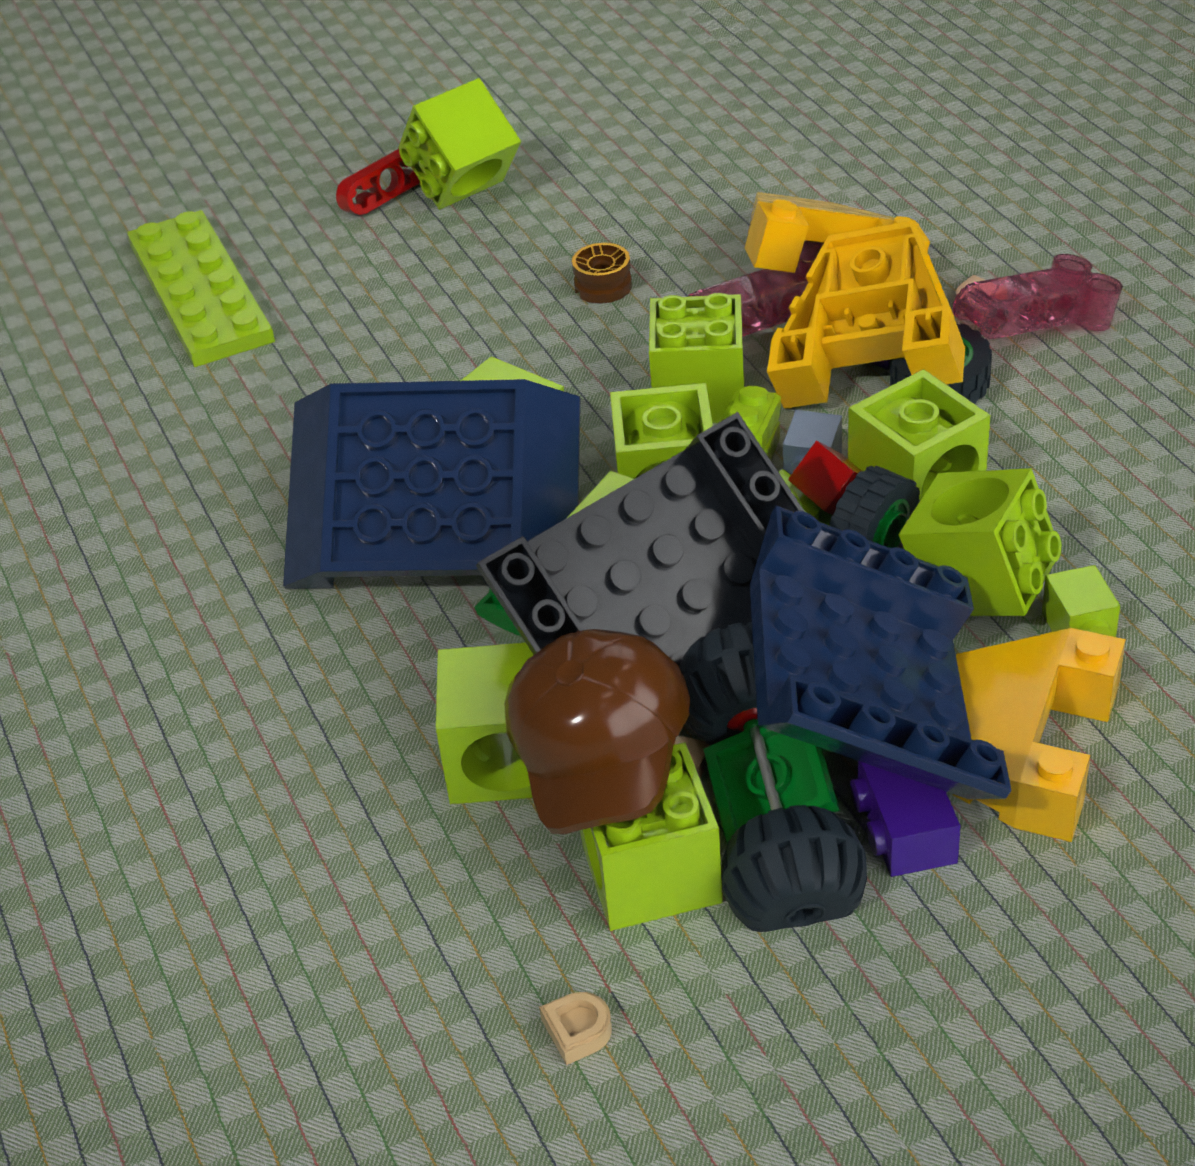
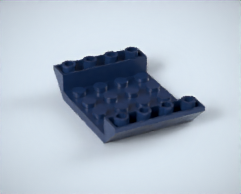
(425, 476)
(865, 656)

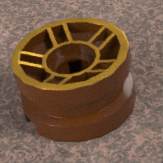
(602, 272)

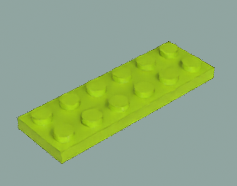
(200, 288)

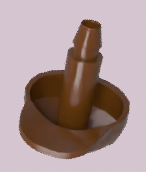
(596, 727)

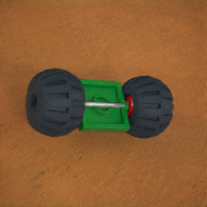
(786, 847)

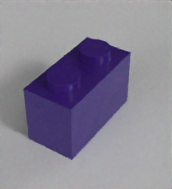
(907, 821)

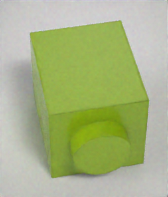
(1080, 601)

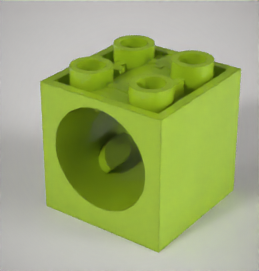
(458, 143)
(697, 344)
(656, 424)
(918, 431)
(991, 532)
(472, 723)
(662, 859)

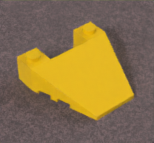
(784, 223)
(864, 303)
(1008, 704)

